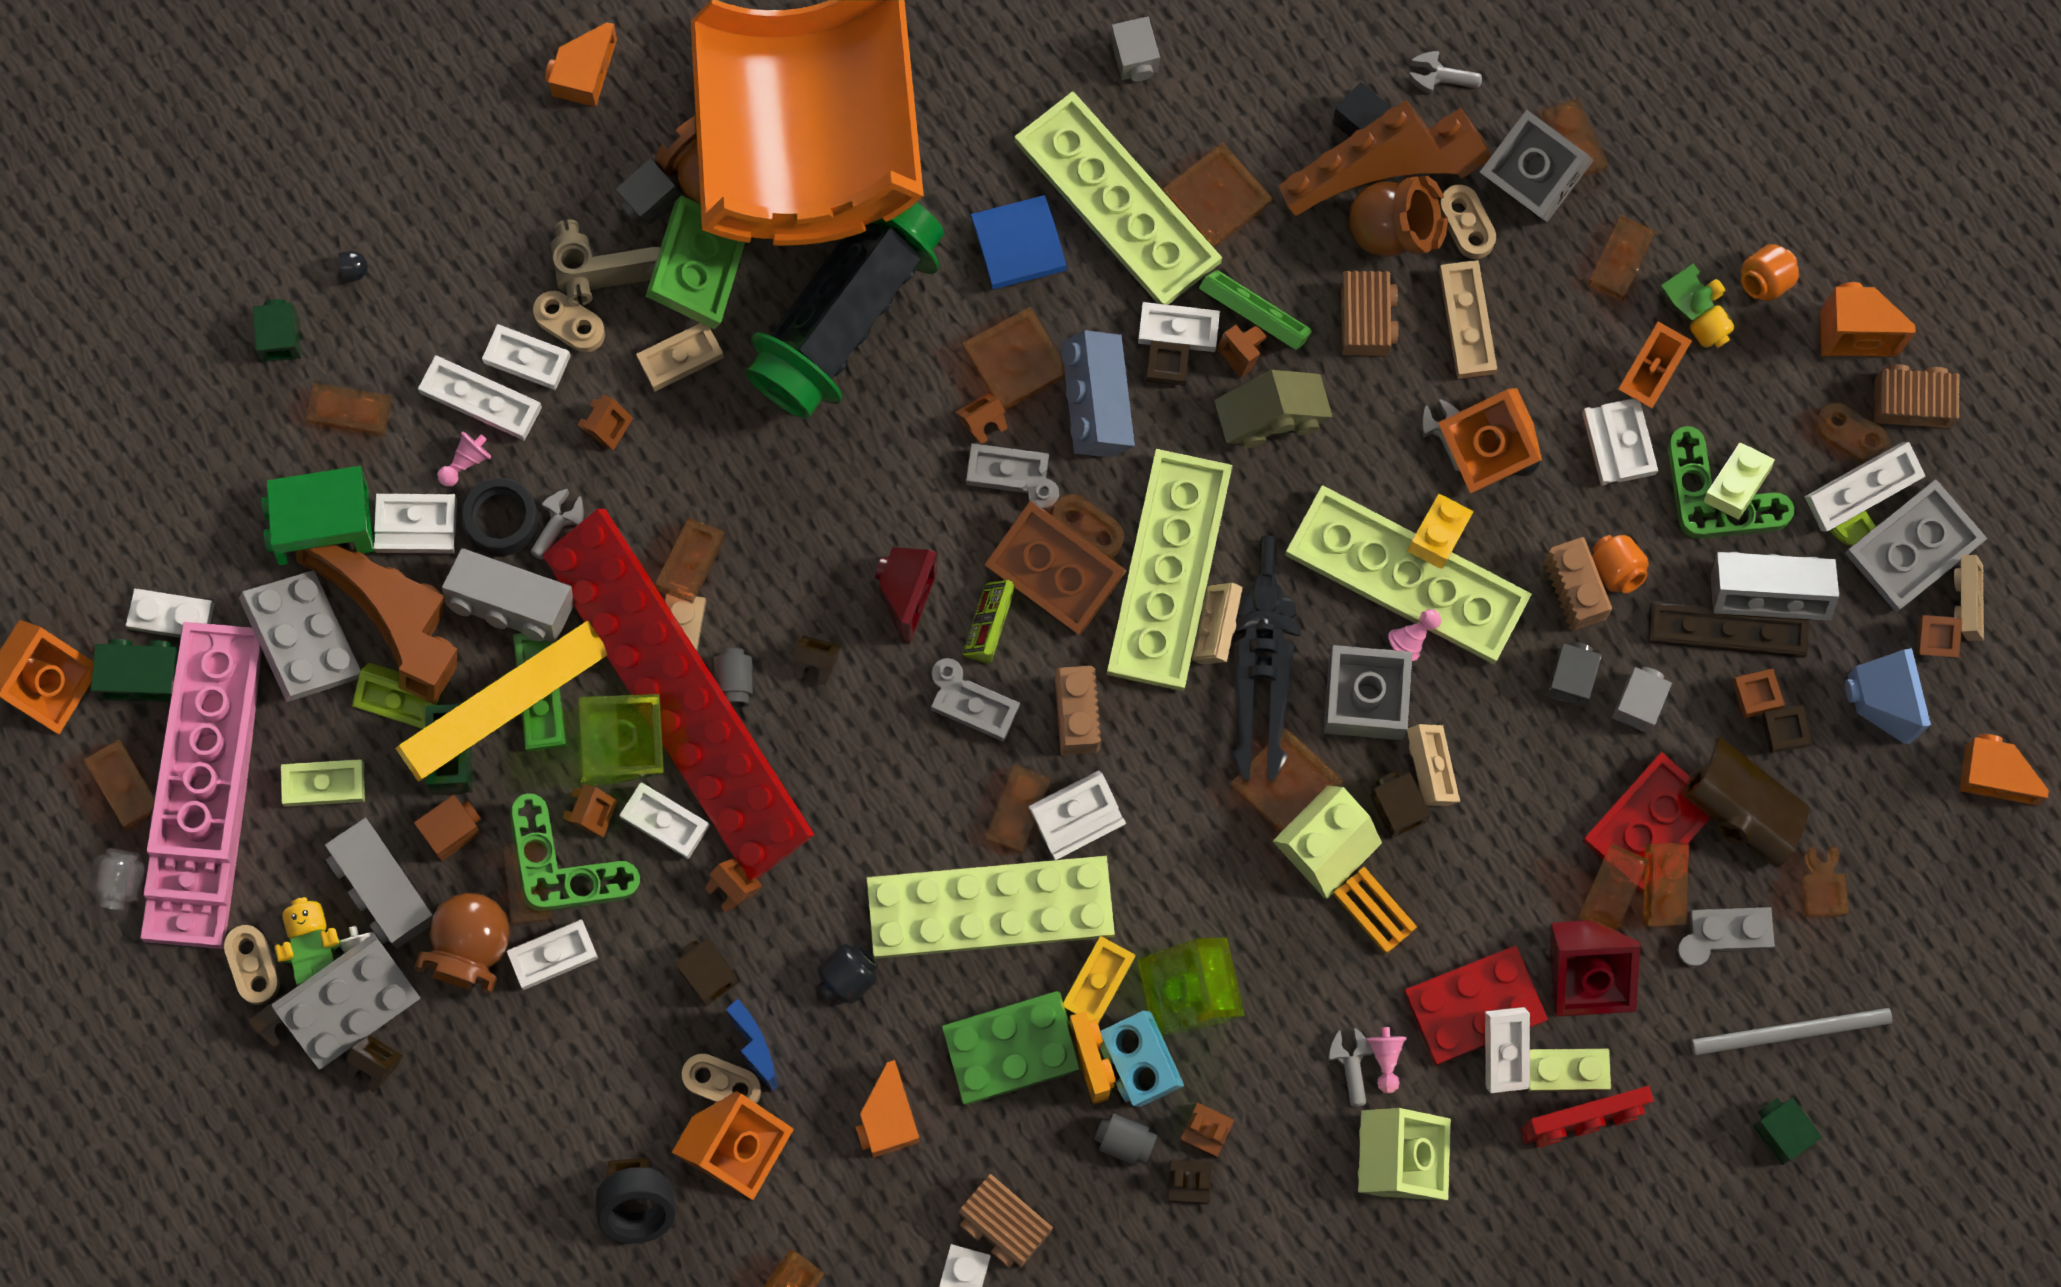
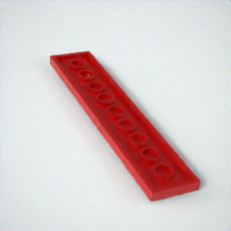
(696, 717)

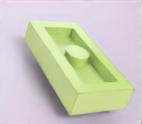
(1739, 480)
(322, 783)
(1569, 1070)

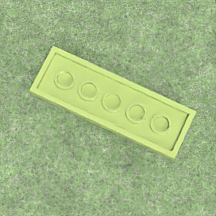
(1117, 199)
(1373, 560)
(1169, 570)
(990, 907)

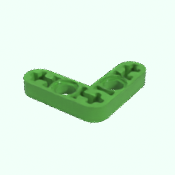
(1688, 501)
(548, 872)

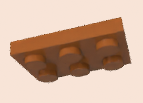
(1055, 567)

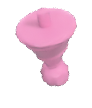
(467, 454)
(1411, 637)
(1387, 1052)

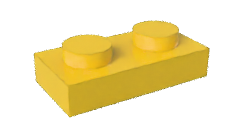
(1440, 531)
(1099, 980)

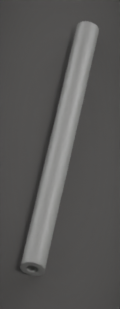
(1791, 1031)

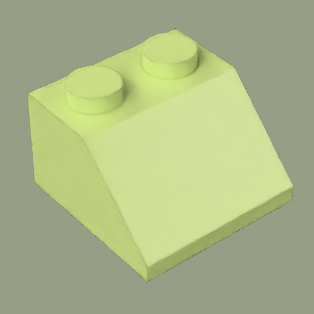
(1329, 839)
(1404, 1154)

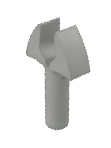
(1440, 74)
(1430, 426)
(557, 521)
(1352, 1065)

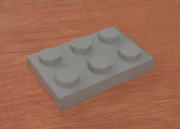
(1915, 545)
(300, 635)
(346, 1001)

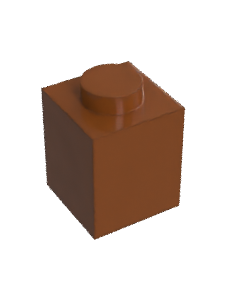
(449, 826)

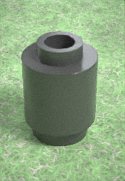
(734, 676)
(1125, 1139)

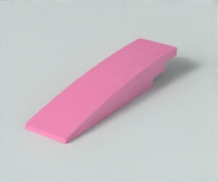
(202, 787)

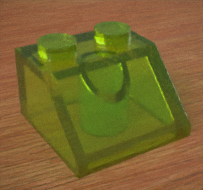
(619, 738)
(1191, 986)

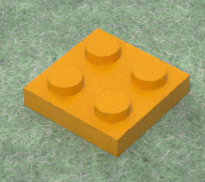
(1096, 1072)

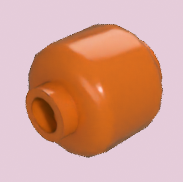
(1769, 272)
(1620, 563)

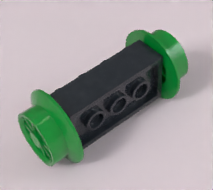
(839, 308)

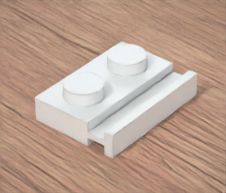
(1620, 441)
(415, 523)
(1077, 815)

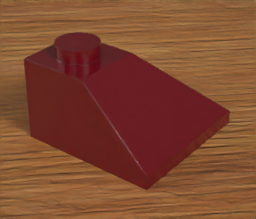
(905, 586)
(1593, 969)

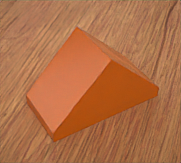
(1655, 365)

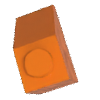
(582, 66)
(2000, 772)
(887, 1116)

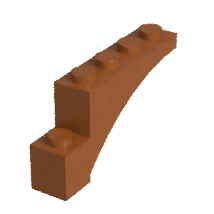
(1389, 148)
(400, 610)

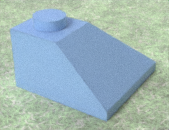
(1890, 695)

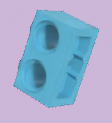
(1150, 1053)

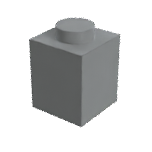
(1135, 49)
(1642, 699)

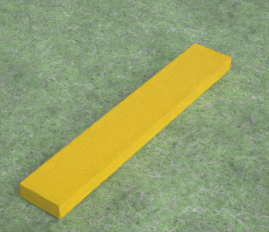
(502, 701)

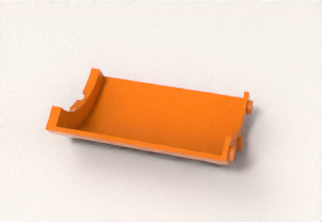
(804, 119)

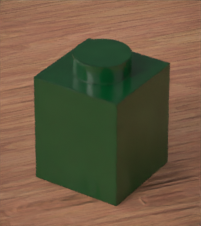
(276, 331)
(1786, 1129)

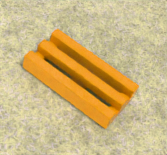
(1352, 884)

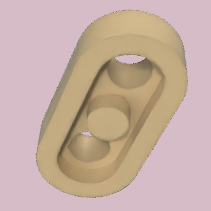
(1468, 223)
(567, 321)
(251, 966)
(722, 1080)

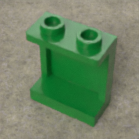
(317, 512)

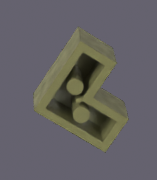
(1271, 405)

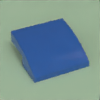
(1018, 242)
(756, 1052)

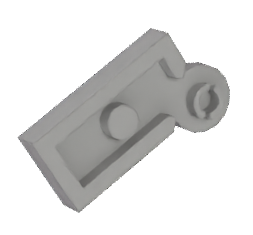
(1012, 471)
(970, 702)
(1726, 931)

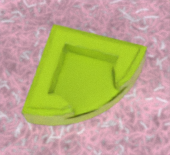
(1854, 528)

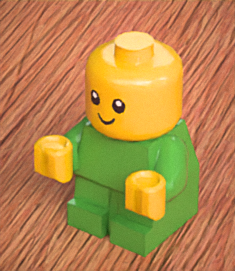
(1694, 301)
(309, 944)

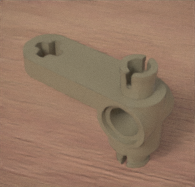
(595, 271)

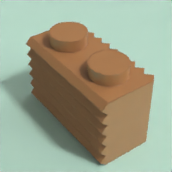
(1367, 313)
(1916, 397)
(1577, 584)
(1077, 710)
(1004, 1222)

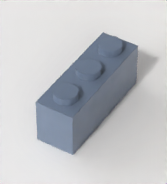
(1097, 394)

